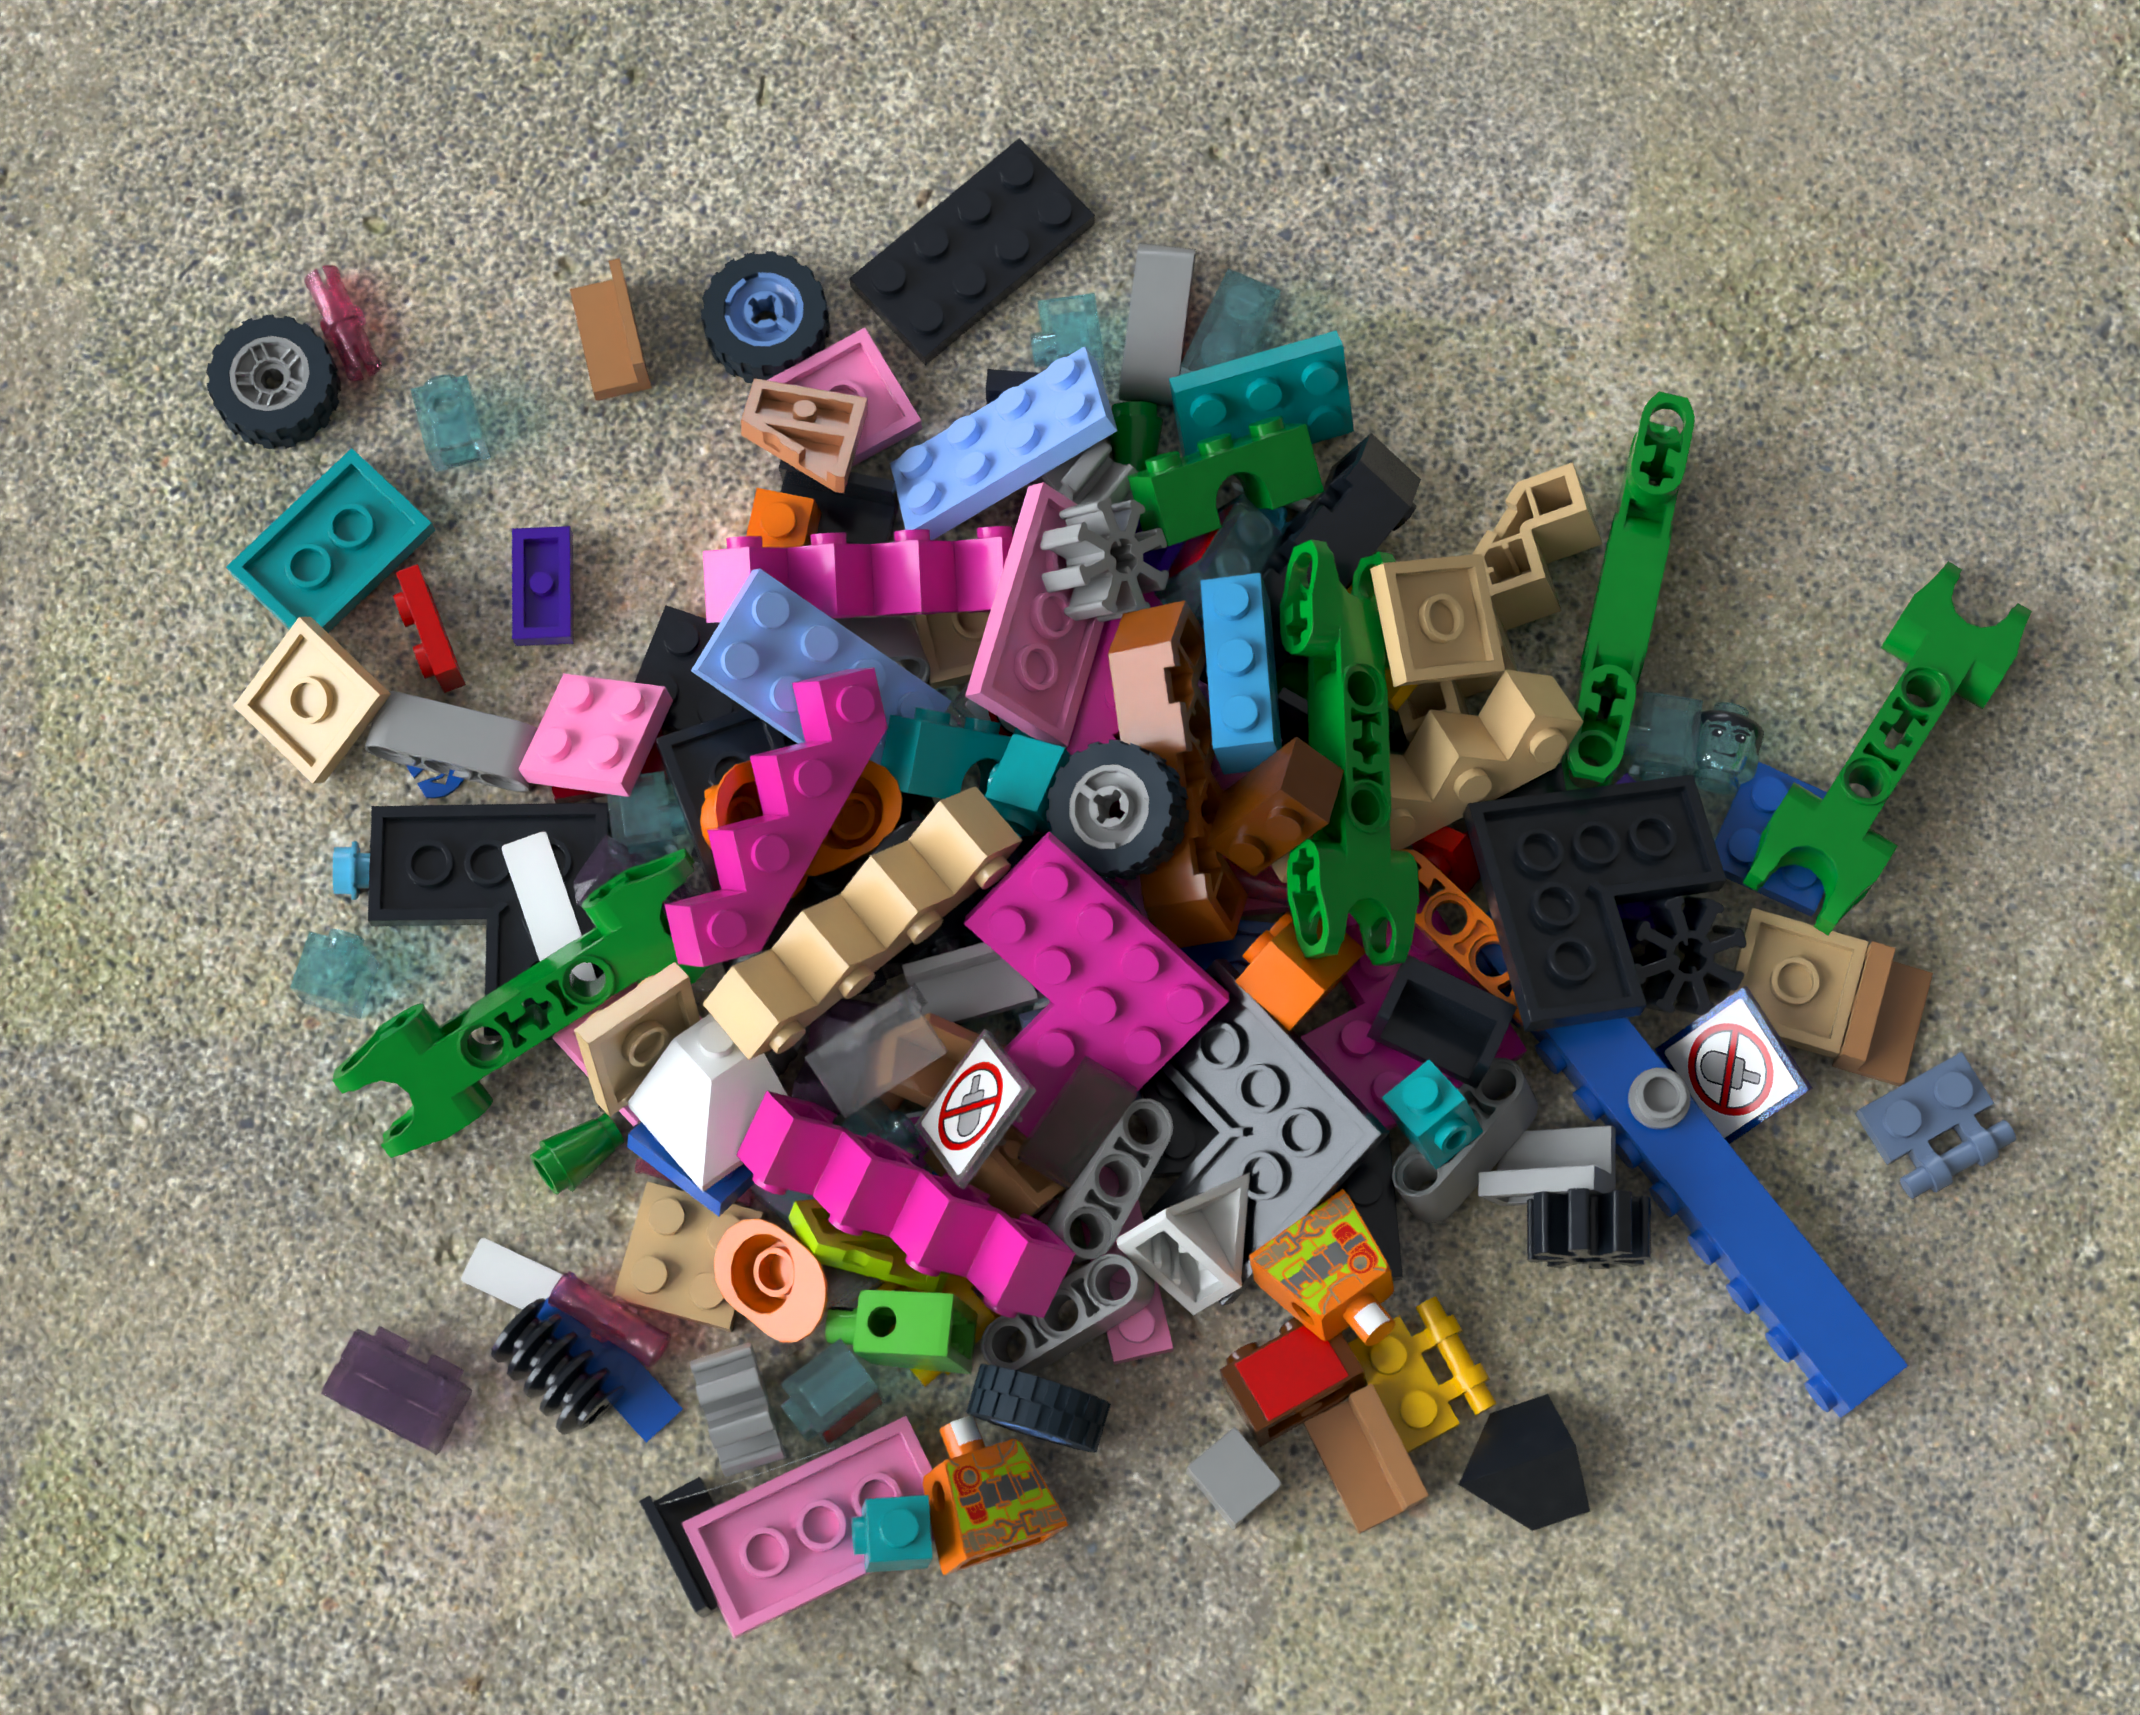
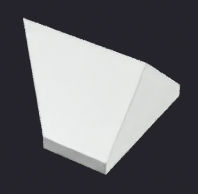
(1194, 1245)

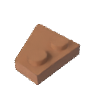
(806, 428)

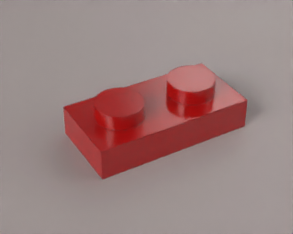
(419, 608)

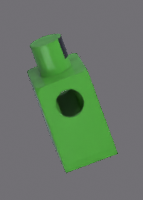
(929, 1331)

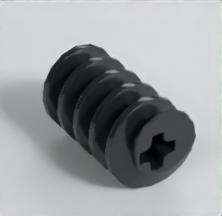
(554, 1370)

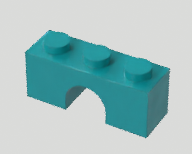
(933, 756)

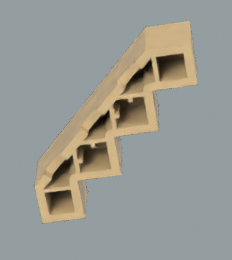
(1543, 523)
(1475, 757)
(845, 939)

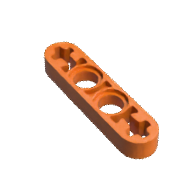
(1466, 944)

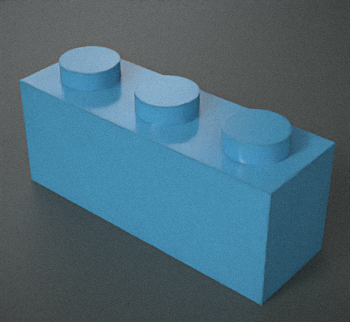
(1240, 671)

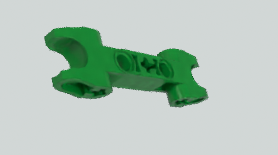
(1628, 591)
(1835, 832)
(1350, 858)
(445, 1062)

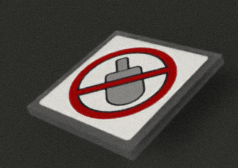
(975, 1108)

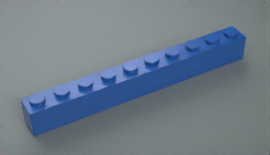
(1725, 1210)

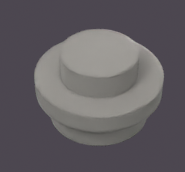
(1659, 1098)

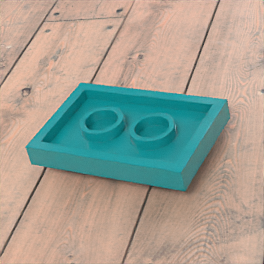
(1296, 381)
(331, 545)

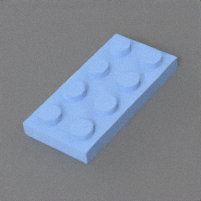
(1003, 445)
(781, 639)

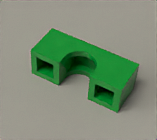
(1270, 463)

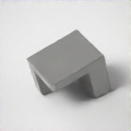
(1233, 1477)

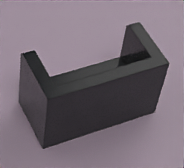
(1442, 1021)

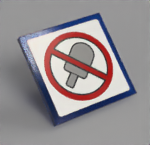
(1735, 1065)

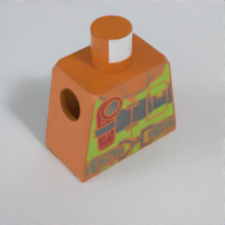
(1328, 1273)
(986, 1499)

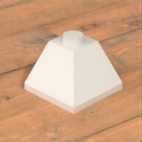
(703, 1100)

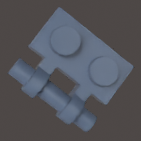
(1924, 1110)

